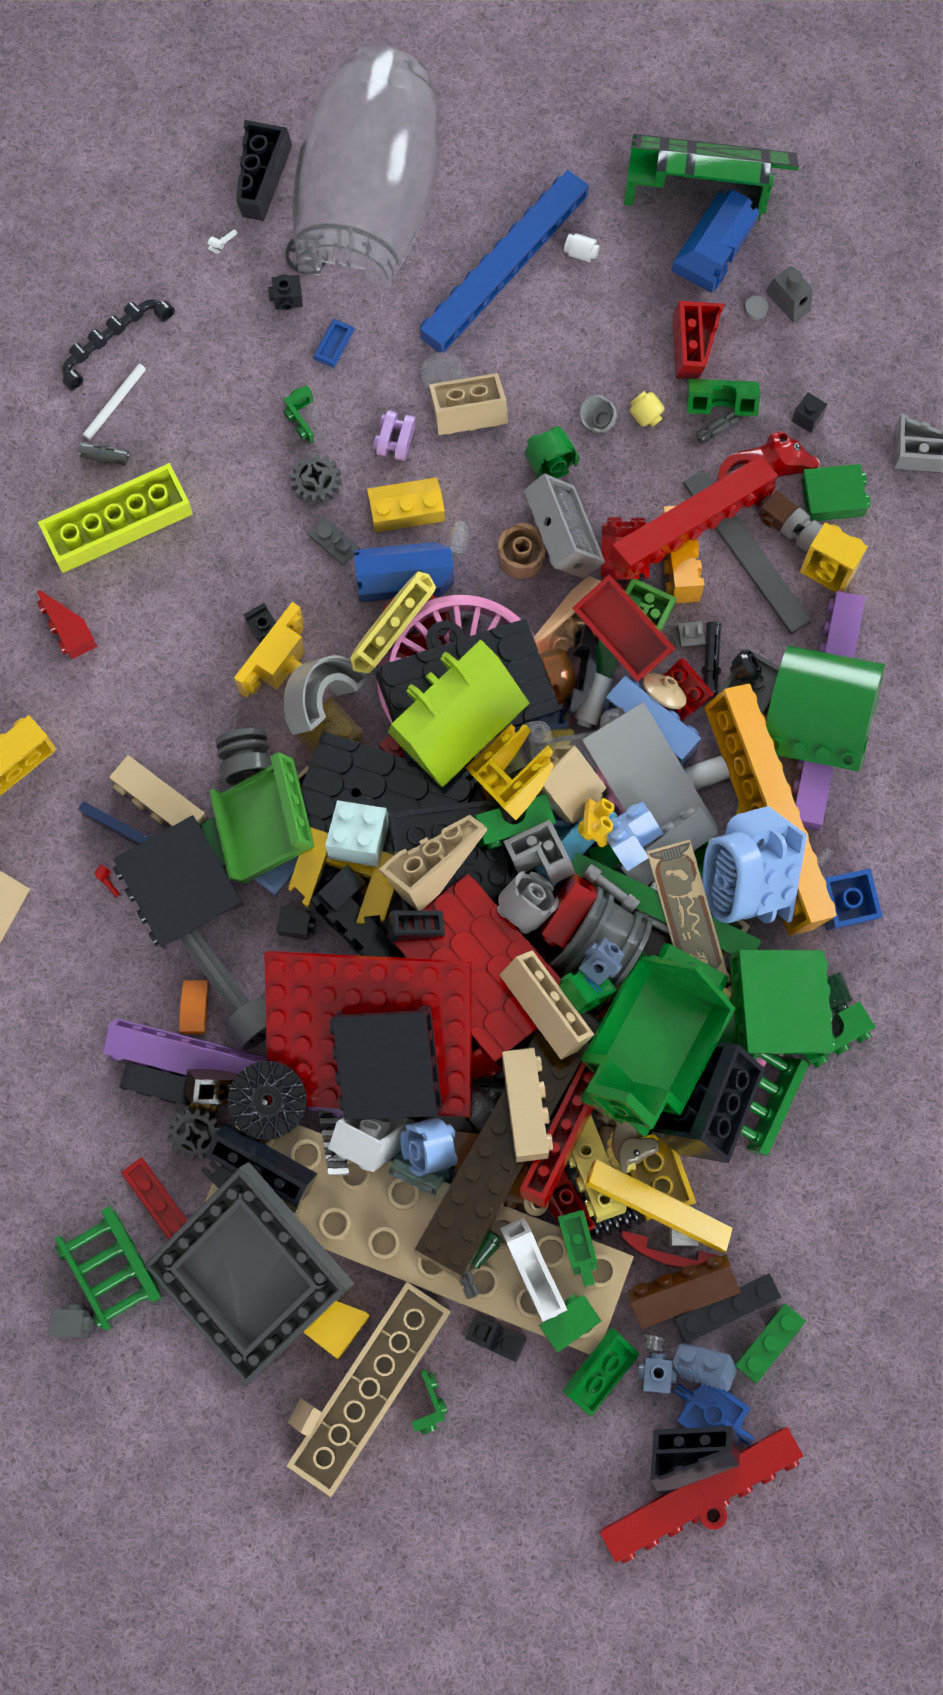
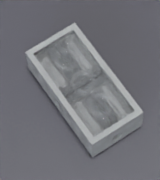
(564, 526)

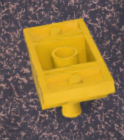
(275, 655)

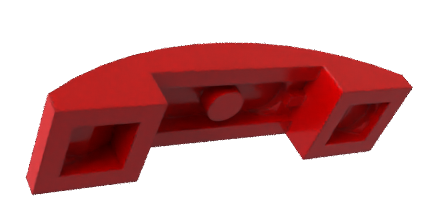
(639, 1243)

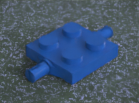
(713, 1409)

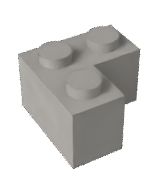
(540, 847)

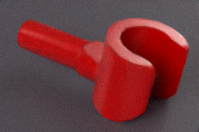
(102, 874)

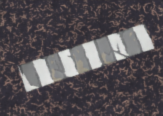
(334, 1163)

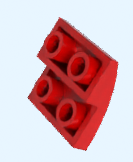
(694, 688)

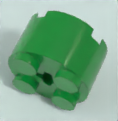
(551, 453)

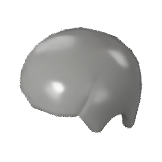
(594, 407)

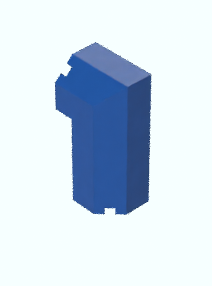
(716, 240)
(386, 570)

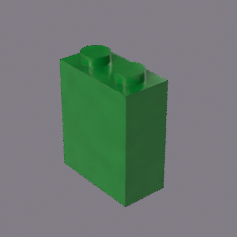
(835, 492)

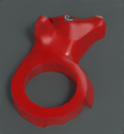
(783, 457)

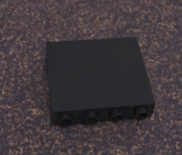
(176, 882)
(386, 1064)

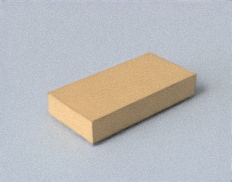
(304, 1417)

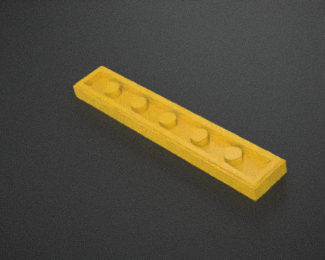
(658, 1206)

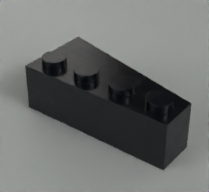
(261, 165)

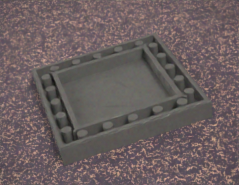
(248, 1273)

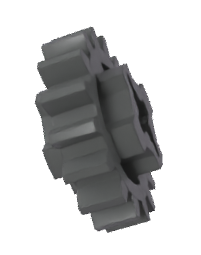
(324, 471)
(187, 1140)

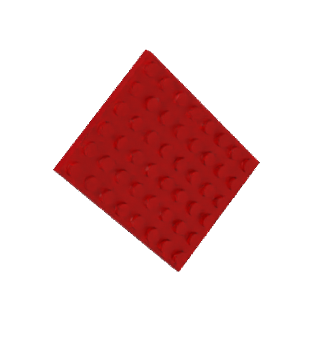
(312, 987)

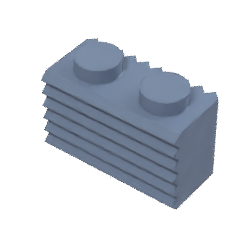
(705, 1366)

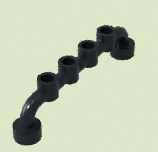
(79, 353)

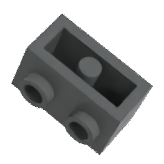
(71, 1322)

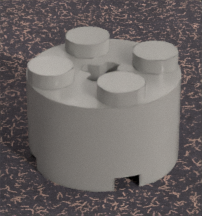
(527, 901)

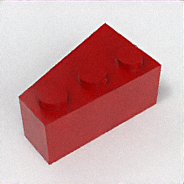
(693, 336)

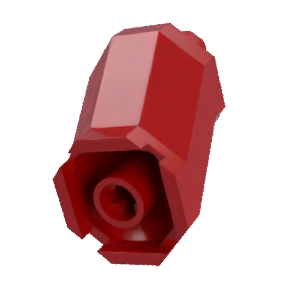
(613, 531)

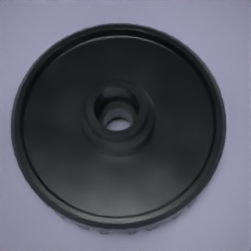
(270, 1120)

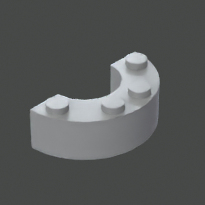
(306, 687)

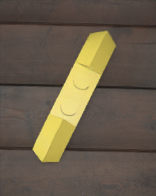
(392, 622)

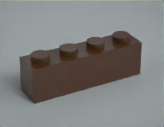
(683, 1291)

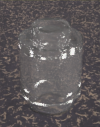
(458, 538)

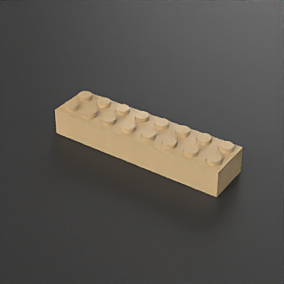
(369, 1389)

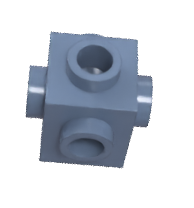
(602, 960)
(649, 1381)

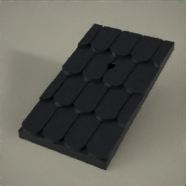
(512, 645)
(372, 777)

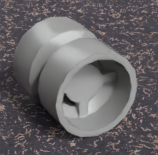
(807, 535)

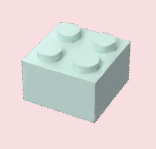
(357, 833)

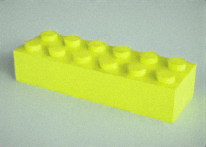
(115, 518)

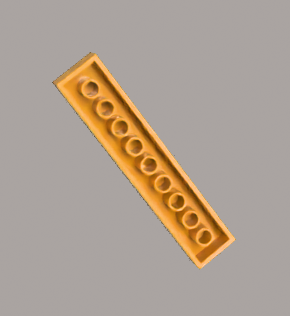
(761, 783)

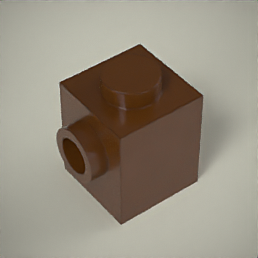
(776, 510)

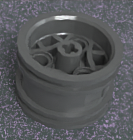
(603, 920)

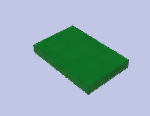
(601, 1372)

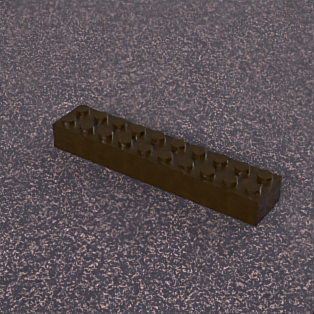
(489, 1173)

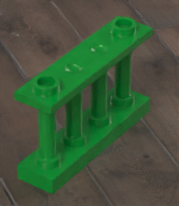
(778, 1104)
(133, 1269)

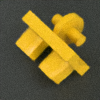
(596, 821)

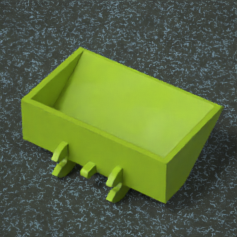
(458, 712)

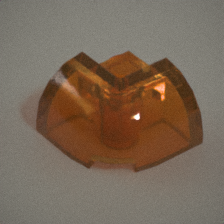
(559, 672)

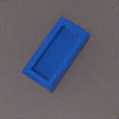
(333, 343)

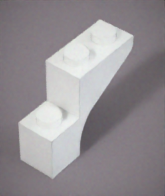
(533, 1269)

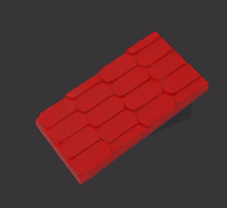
(491, 942)

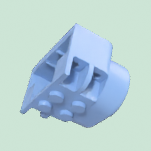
(754, 868)

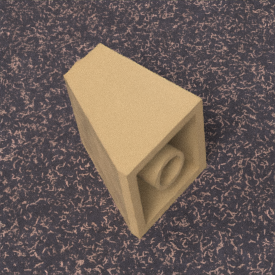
(571, 784)

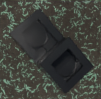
(496, 1338)

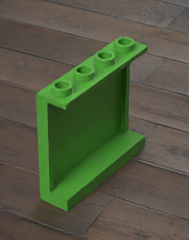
(262, 821)

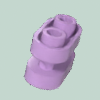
(384, 442)

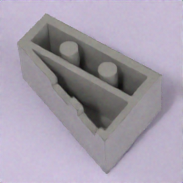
(918, 446)

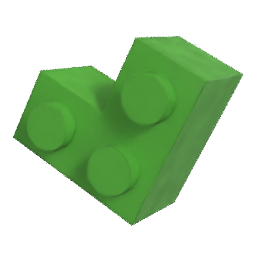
(653, 602)

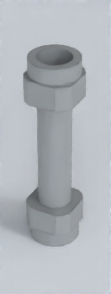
(593, 875)

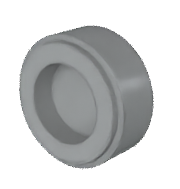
(756, 307)

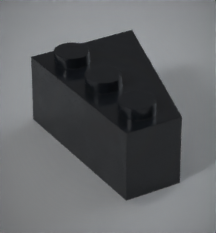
(691, 1455)

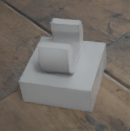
(691, 634)

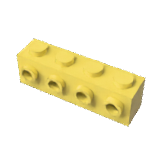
(588, 1149)

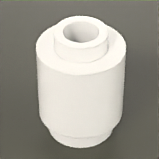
(581, 247)

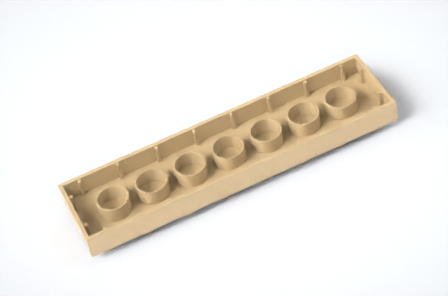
(382, 1218)

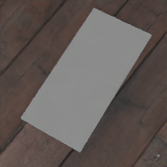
(643, 766)

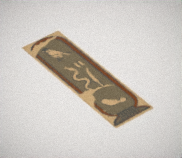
(686, 903)

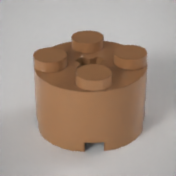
(518, 563)

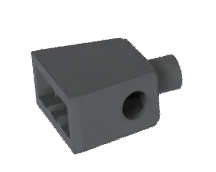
(789, 291)

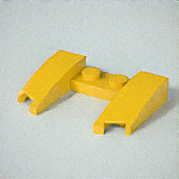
(490, 765)
(311, 865)

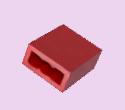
(574, 902)

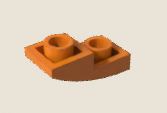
(194, 1007)

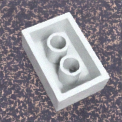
(368, 1141)

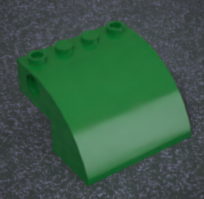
(824, 707)

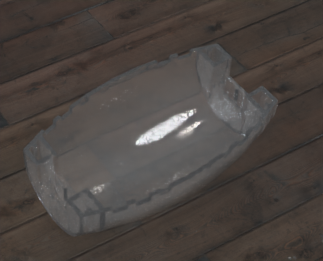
(366, 166)

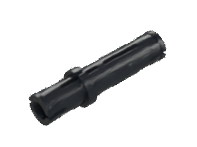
(712, 652)

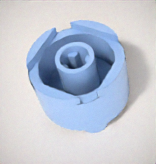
(428, 1146)

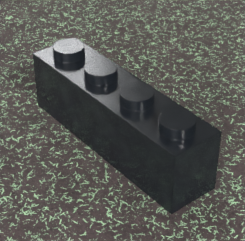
(284, 1175)
(715, 1315)

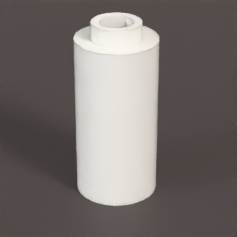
(591, 709)
(708, 772)

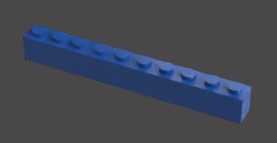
(504, 261)

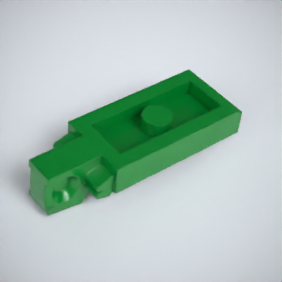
(579, 1245)

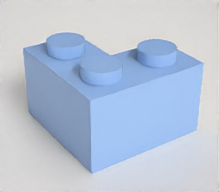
(632, 833)

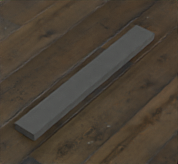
(755, 563)

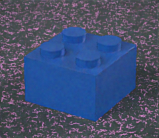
(853, 898)

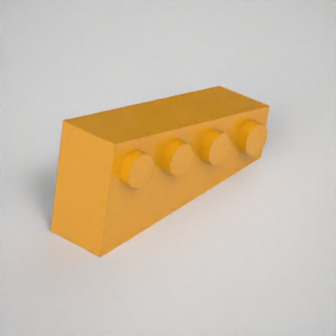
(684, 572)

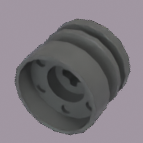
(242, 752)

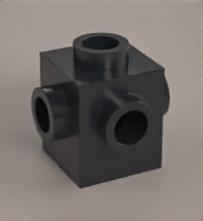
(286, 292)

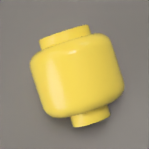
(647, 409)

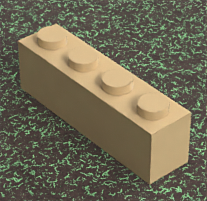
(153, 794)
(546, 1004)
(525, 1105)

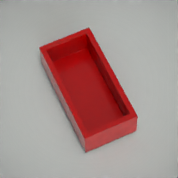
(624, 628)

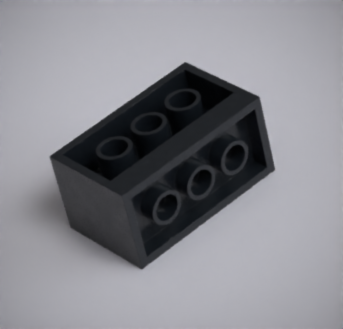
(715, 1108)

